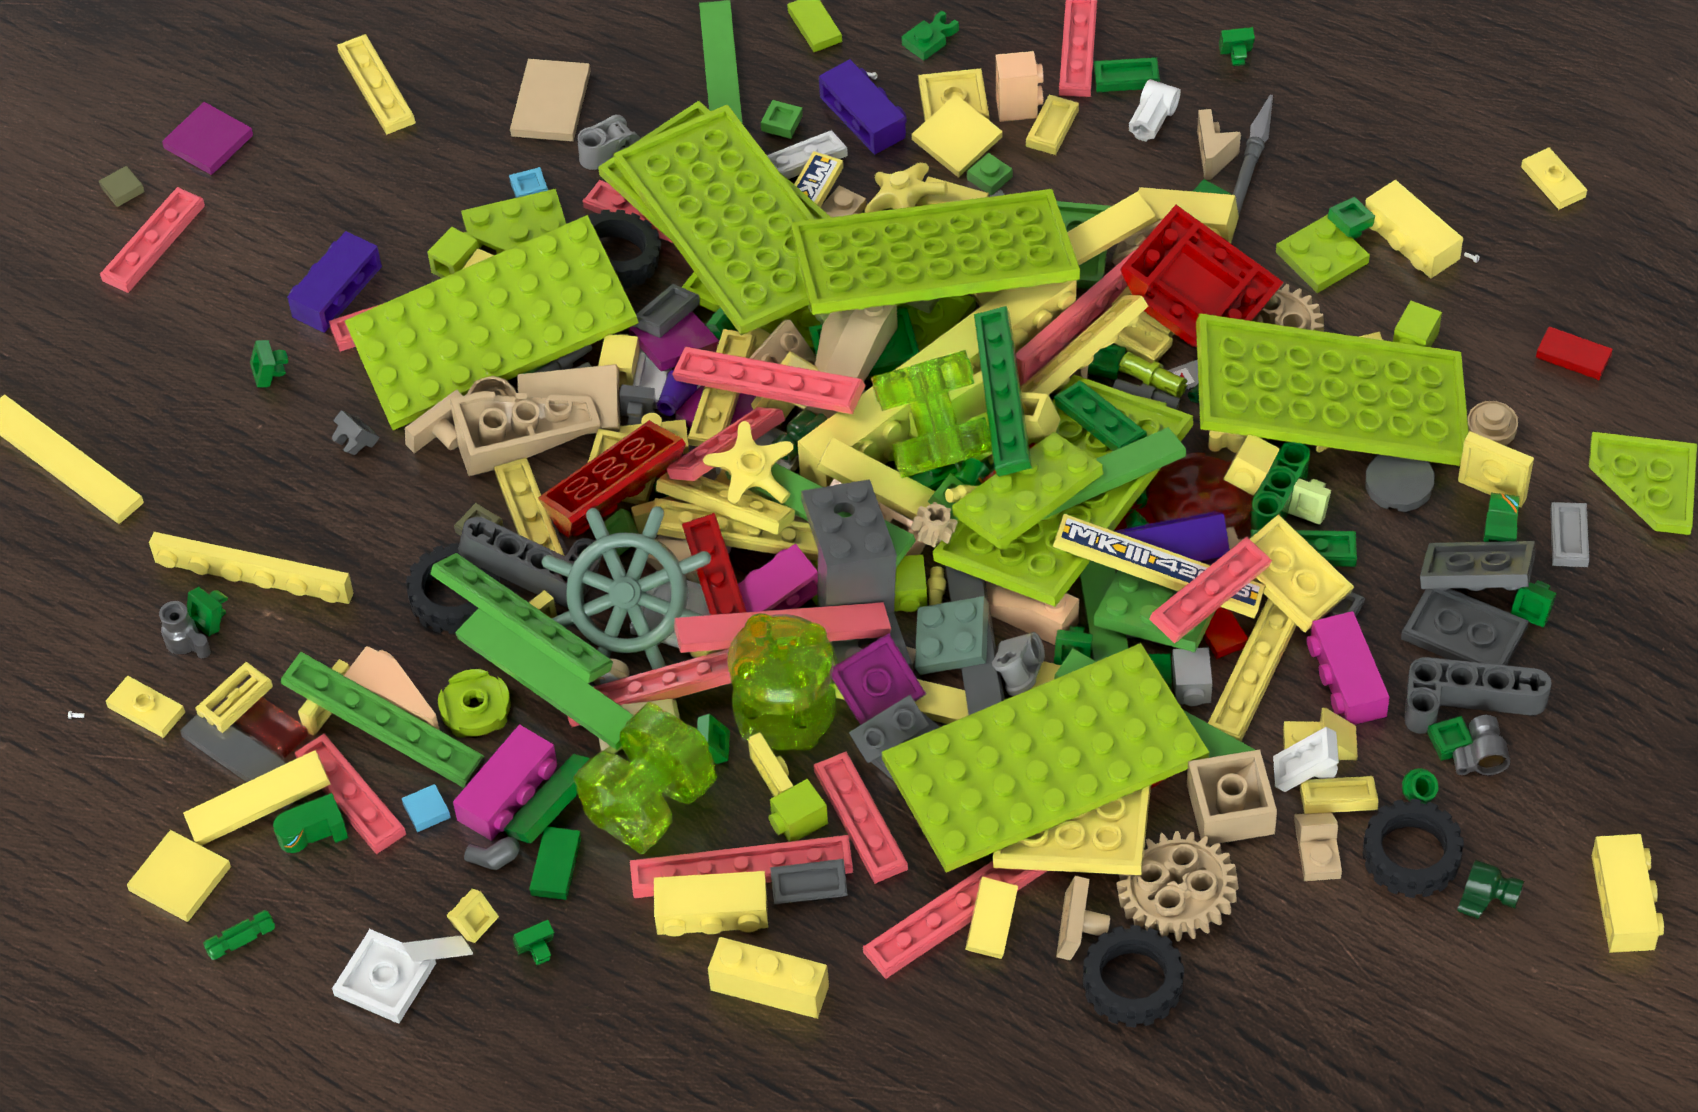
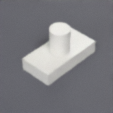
(1308, 758)

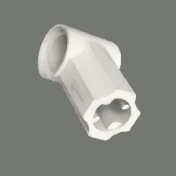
(1155, 104)

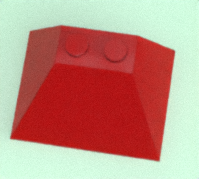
(1194, 271)

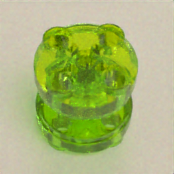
(926, 390)
(785, 680)
(663, 759)

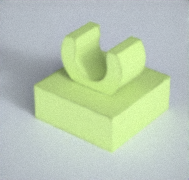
(1310, 500)

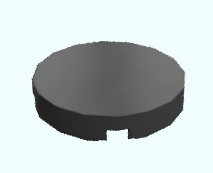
(1399, 482)

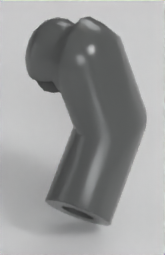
(494, 856)

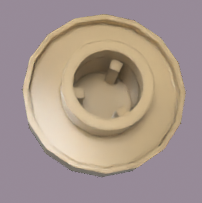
(1493, 421)

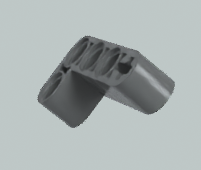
(518, 557)
(1520, 690)

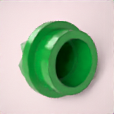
(1420, 785)

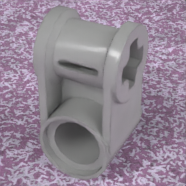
(601, 140)
(1019, 662)

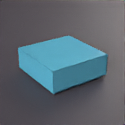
(528, 182)
(426, 808)

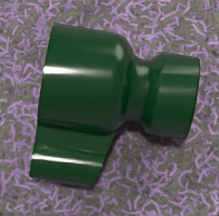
(797, 429)
(1486, 884)

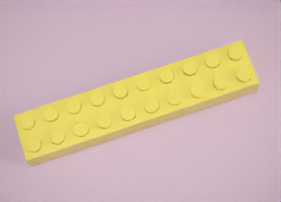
(876, 430)

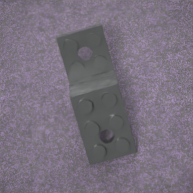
(853, 556)

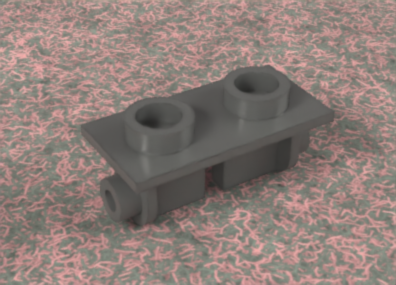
(889, 728)

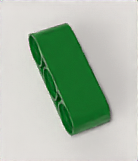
(1288, 466)

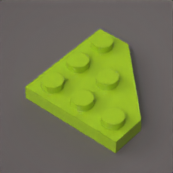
(514, 220)
(1649, 476)

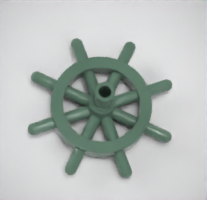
(627, 590)

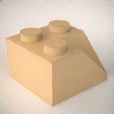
(1231, 797)

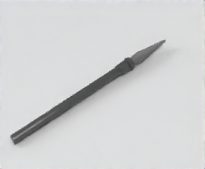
(1254, 146)

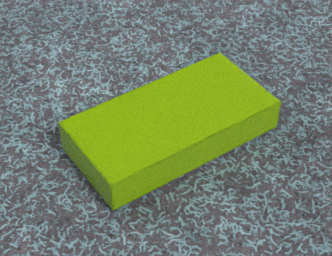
(814, 24)

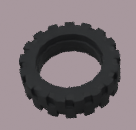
(638, 232)
(429, 613)
(1415, 815)
(1140, 942)

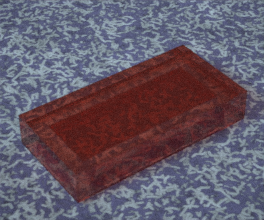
(272, 727)

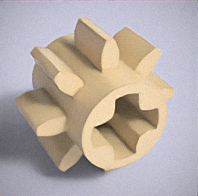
(934, 524)

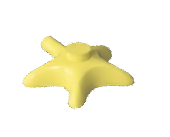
(904, 188)
(751, 465)

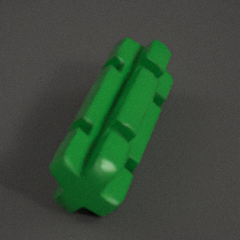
(239, 935)

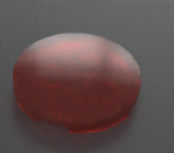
(1198, 487)

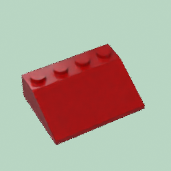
(612, 477)

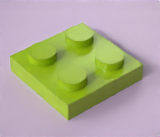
(1322, 254)

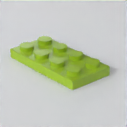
(1017, 501)

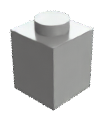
(1192, 676)

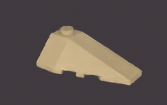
(853, 343)
(509, 428)

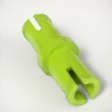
(1153, 374)

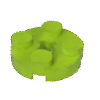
(479, 720)

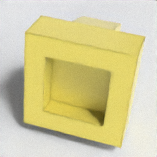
(472, 915)

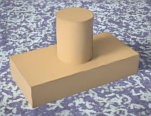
(434, 423)
(1077, 919)

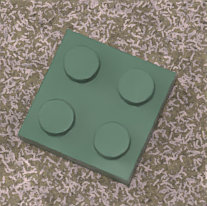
(951, 635)

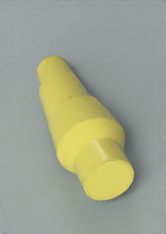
(958, 492)
(936, 585)

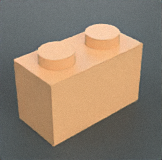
(1018, 86)

